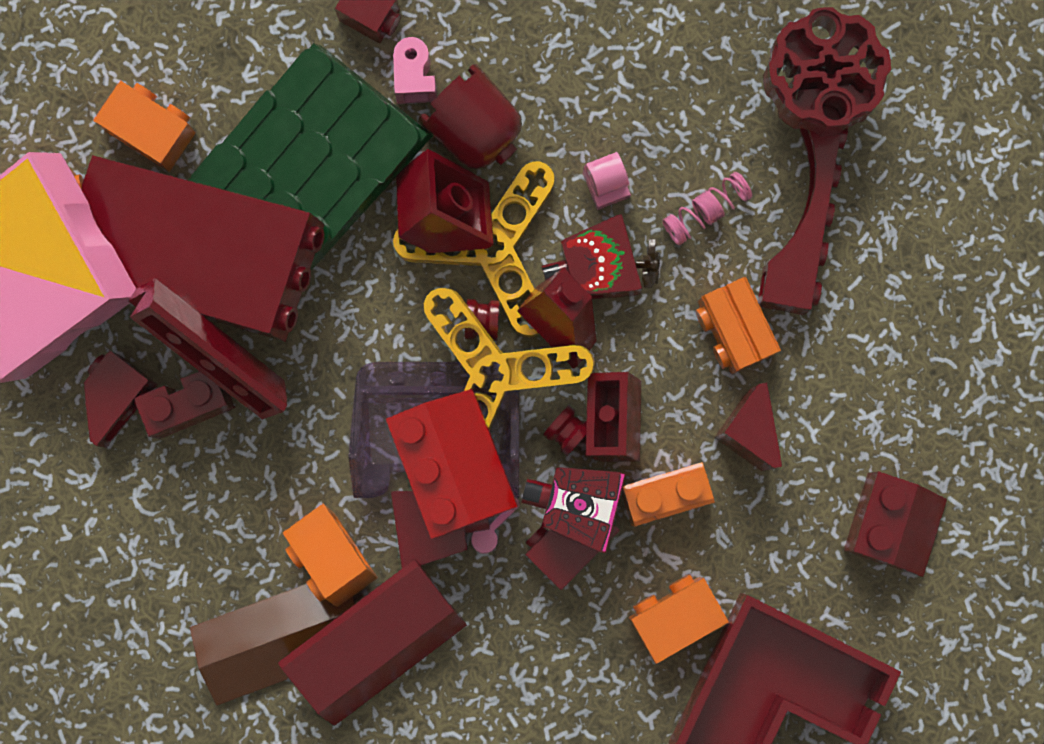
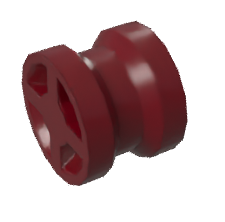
(487, 315)
(566, 430)

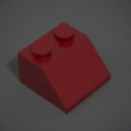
(443, 206)
(895, 523)

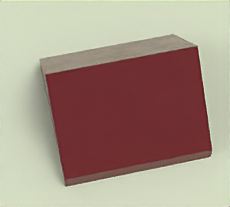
(752, 430)

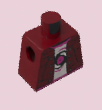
(578, 504)

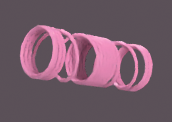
(709, 205)

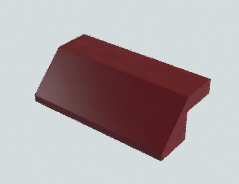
(208, 349)
(372, 643)

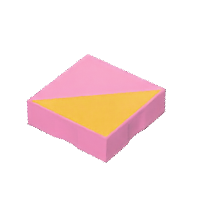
(53, 265)

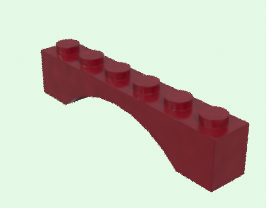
(791, 275)

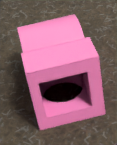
(410, 72)
(607, 180)

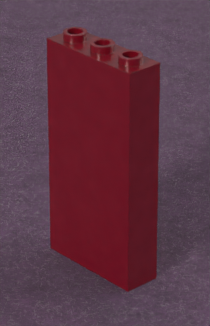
(212, 247)

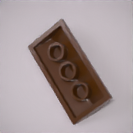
(243, 647)

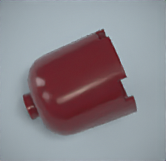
(474, 121)

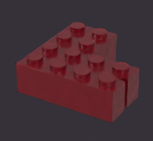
(776, 666)

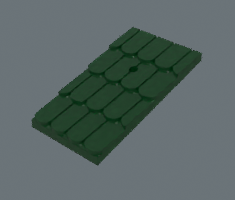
(316, 145)

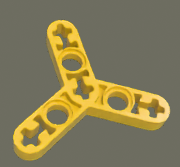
(507, 235)
(488, 353)

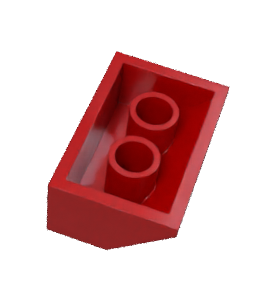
(451, 463)

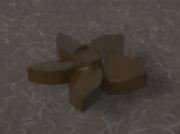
(650, 265)

